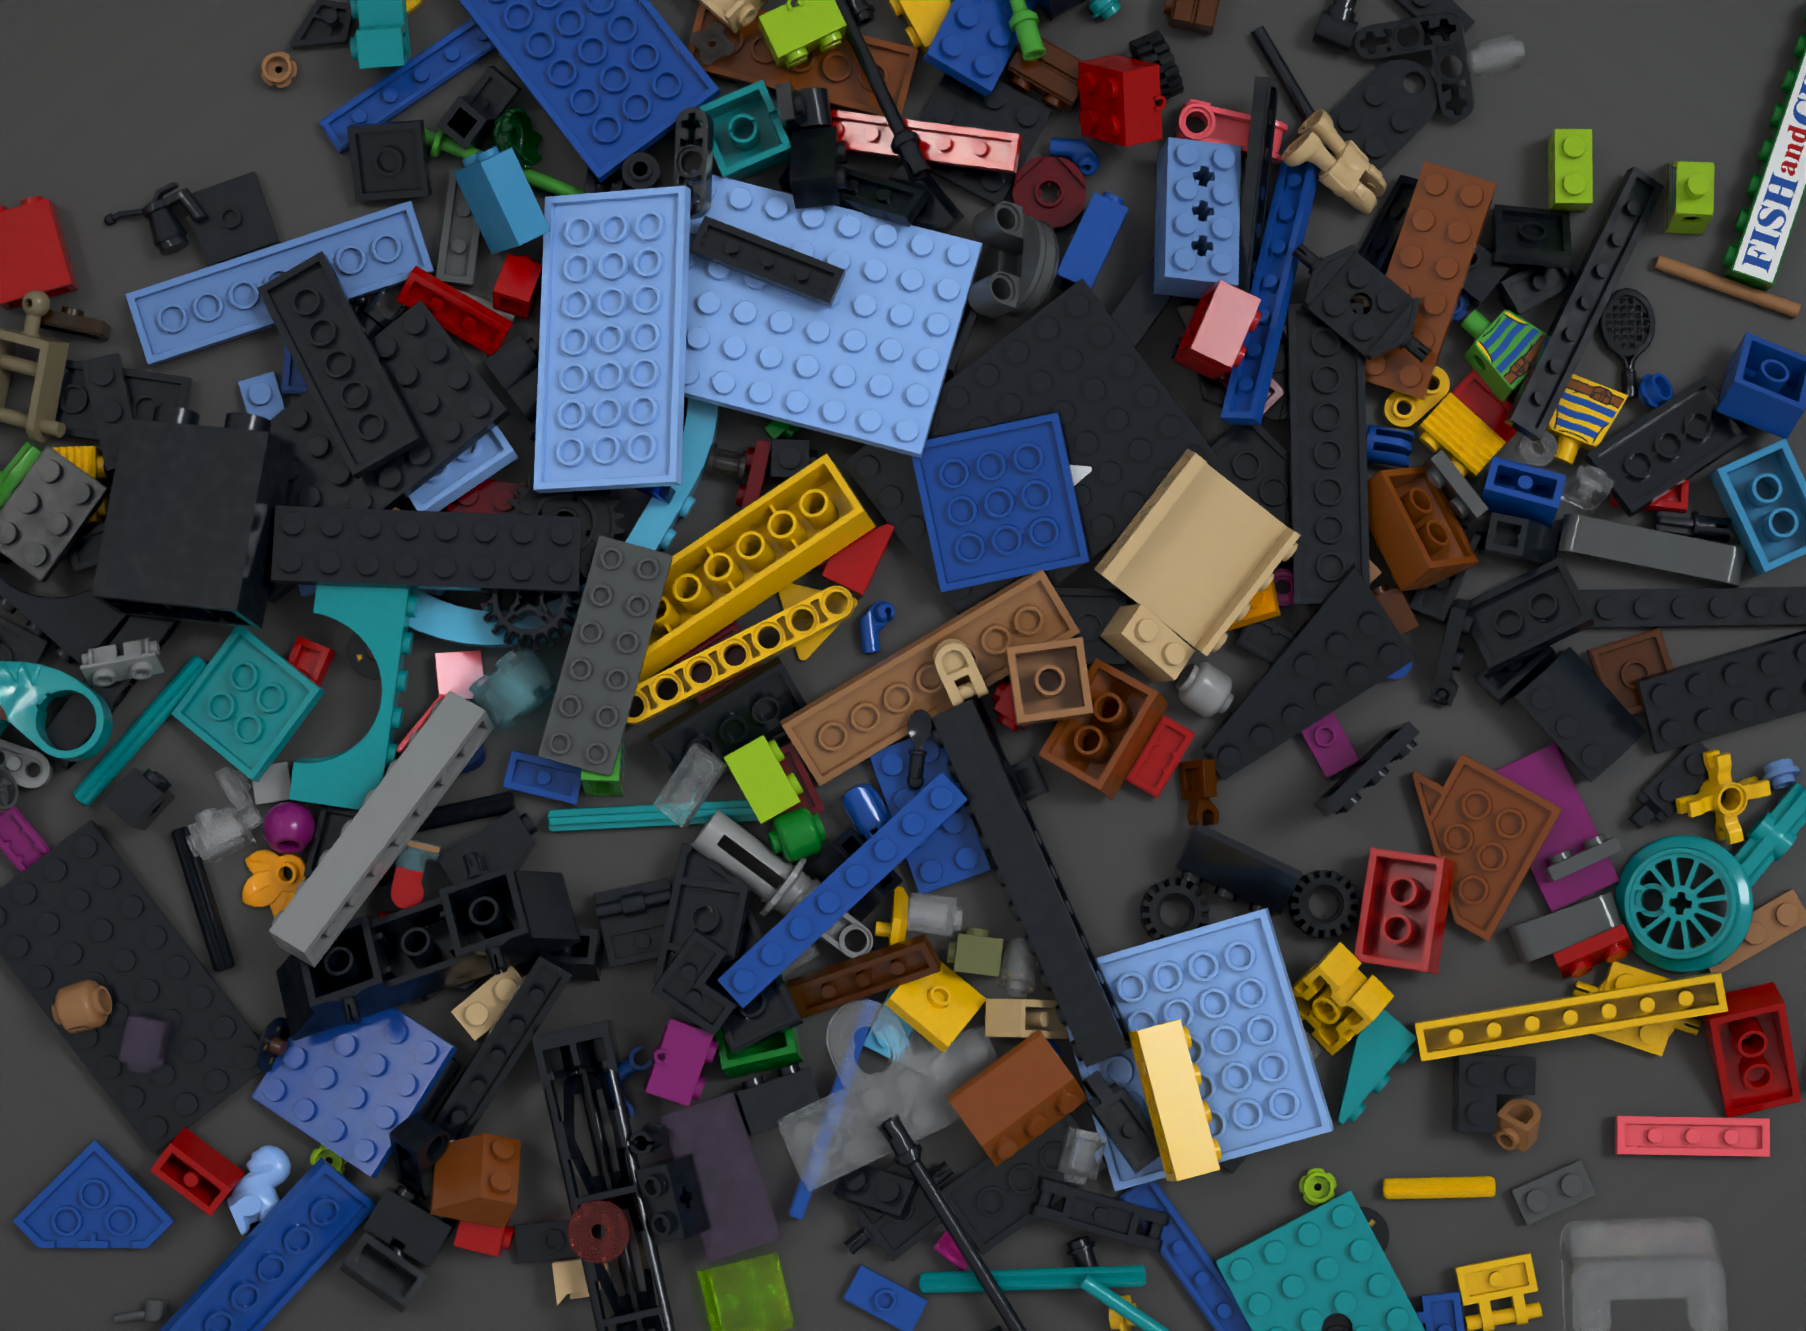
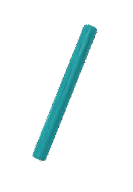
(641, 816)
(1034, 1279)

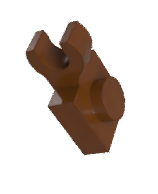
(1198, 786)

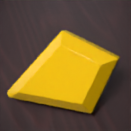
(897, 927)

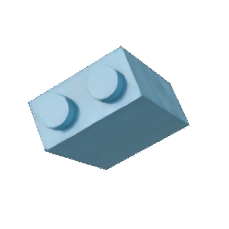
(500, 199)

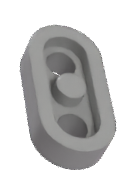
(18, 761)

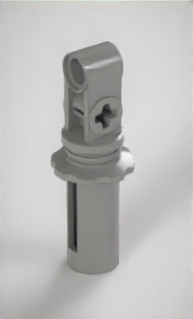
(791, 889)

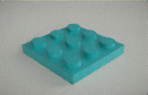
(248, 703)

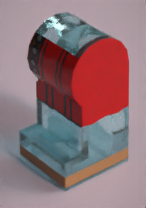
(408, 873)

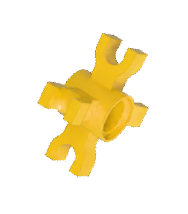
(1710, 795)

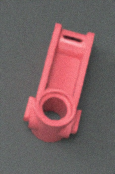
(1224, 127)

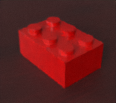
(1404, 910)

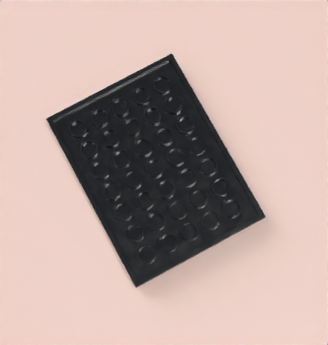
(1110, 413)

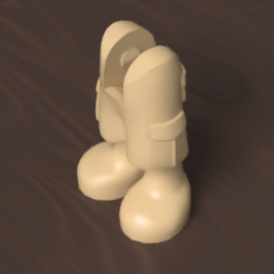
(1342, 171)

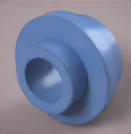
(1781, 773)

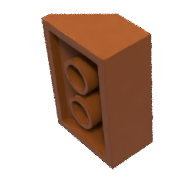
(1416, 528)
(1106, 745)
(1017, 1098)

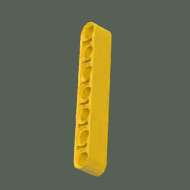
(755, 653)

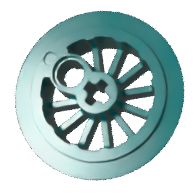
(1738, 894)

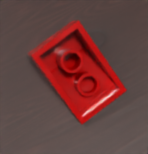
(1752, 1051)

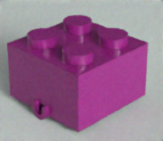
(678, 1070)

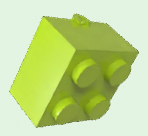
(801, 29)

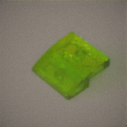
(747, 1295)

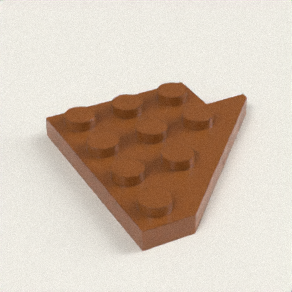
(1491, 835)

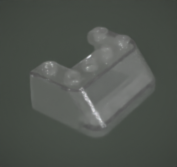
(1641, 1261)

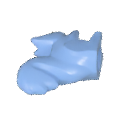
(255, 1192)

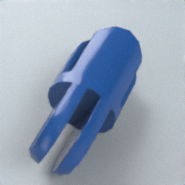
(1389, 445)
(865, 809)

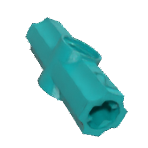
(1773, 833)

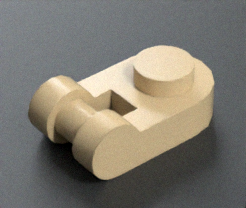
(955, 661)

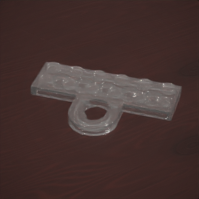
(842, 1128)

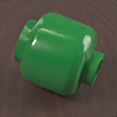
(797, 834)

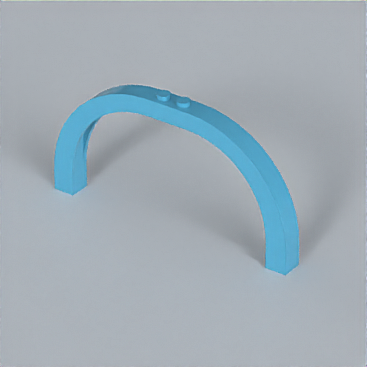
(651, 531)

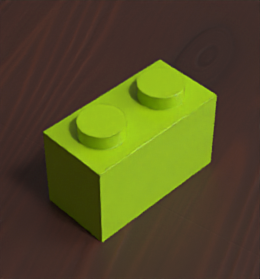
(1570, 170)
(763, 779)

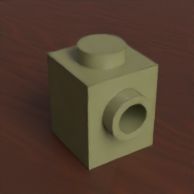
(976, 953)

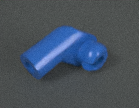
(1078, 152)
(872, 623)

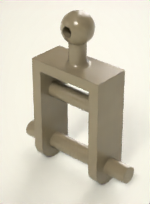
(48, 371)

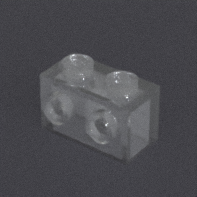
(218, 834)

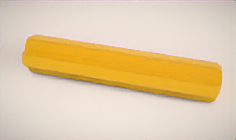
(1439, 1187)

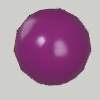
(288, 827)

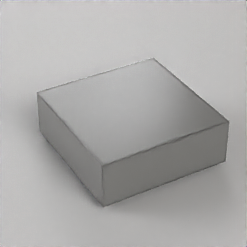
(273, 785)

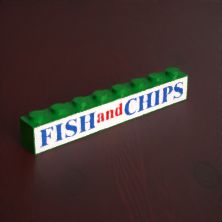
(1776, 189)

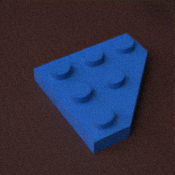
(94, 1207)

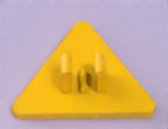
(803, 621)

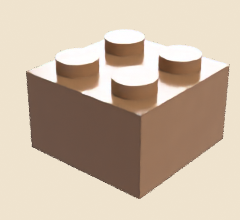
(1049, 681)

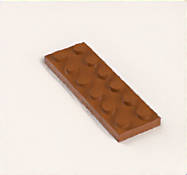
(834, 69)
(1433, 266)

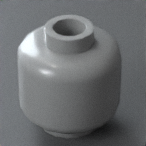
(1205, 689)

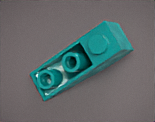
(1369, 1060)

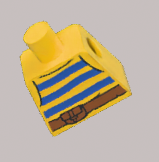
(1583, 417)

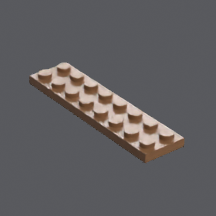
(878, 702)

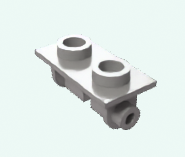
(105, 667)

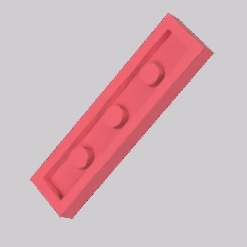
(1692, 1136)

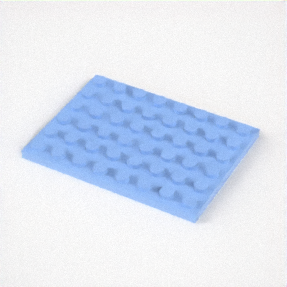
(847, 370)

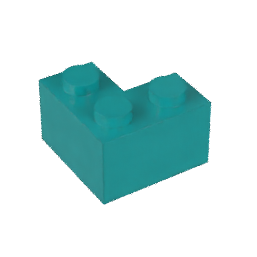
(381, 34)

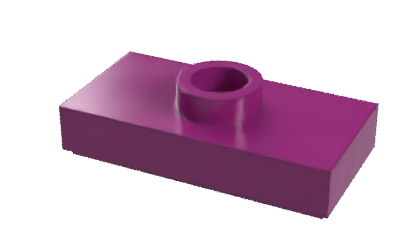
(1329, 745)
(20, 839)

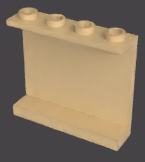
(1198, 553)

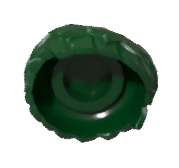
(516, 131)

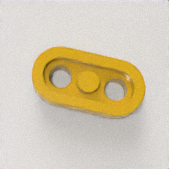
(1417, 407)

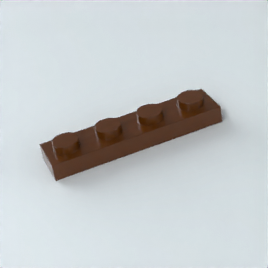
(864, 975)

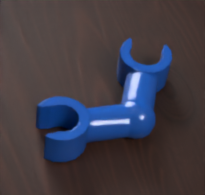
(626, 1069)

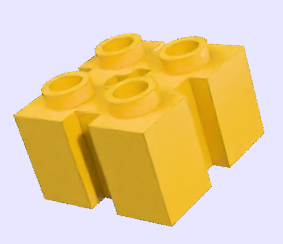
(1339, 998)

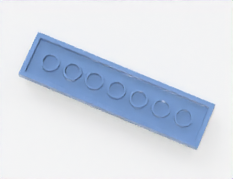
(224, 298)

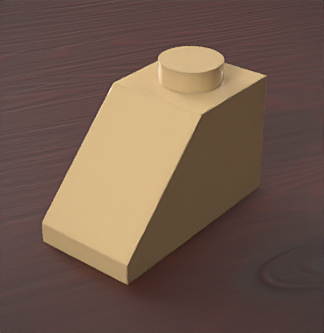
(1022, 1018)

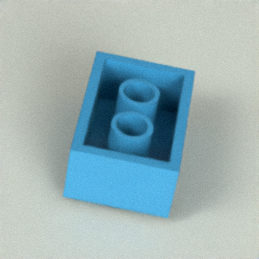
(1766, 505)

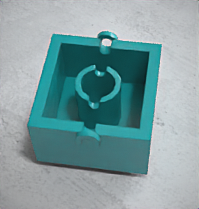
(747, 132)

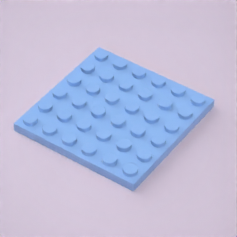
(1243, 1030)

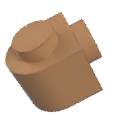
(1518, 1124)

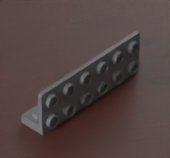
(605, 655)

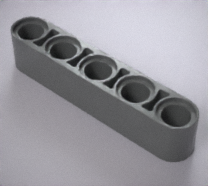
(1651, 550)

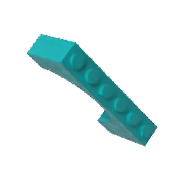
(382, 622)

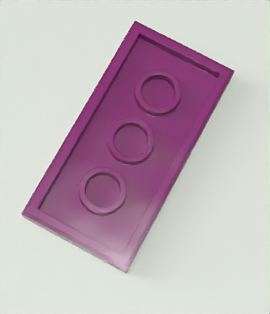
(1549, 777)

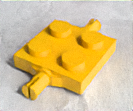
(1648, 1037)

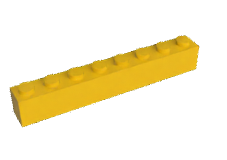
(1571, 1016)

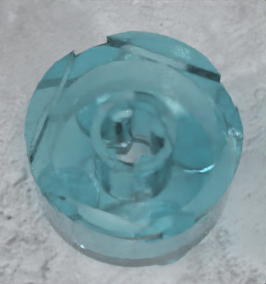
(515, 688)

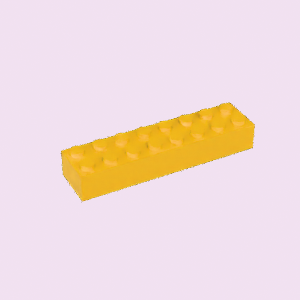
(753, 558)

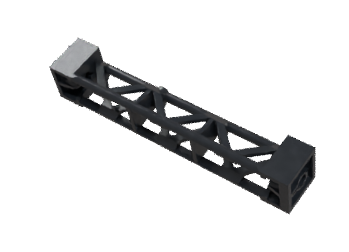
(580, 1056)

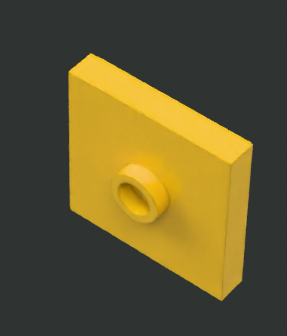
(937, 1005)

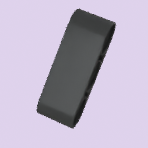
(1564, 927)

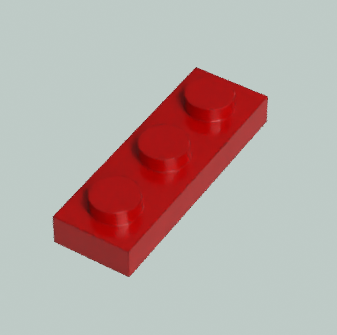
(456, 311)

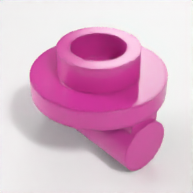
(949, 1250)

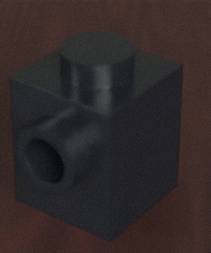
(790, 457)

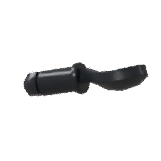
(919, 731)

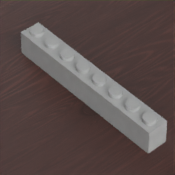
(381, 828)

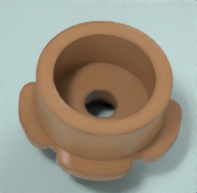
(275, 60)

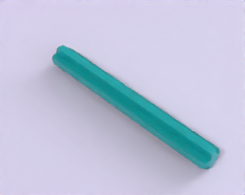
(139, 732)

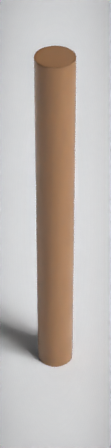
(1727, 286)

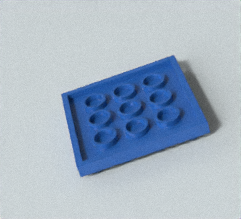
(1000, 502)
(356, 1083)

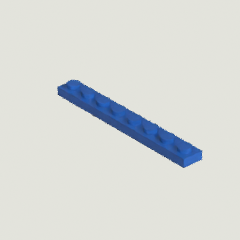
(1273, 285)
(842, 890)

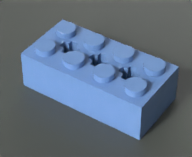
(1196, 217)

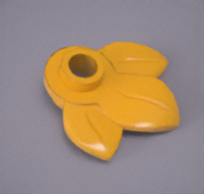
(268, 882)

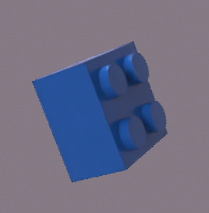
(1764, 386)

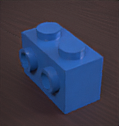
(1522, 491)

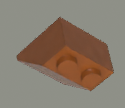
(477, 1180)

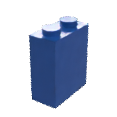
(1092, 241)

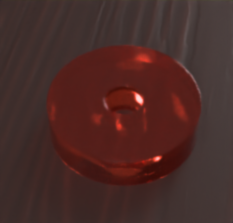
(581, 1235)

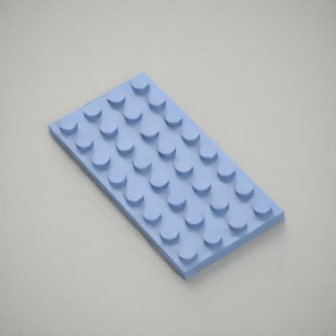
(612, 340)

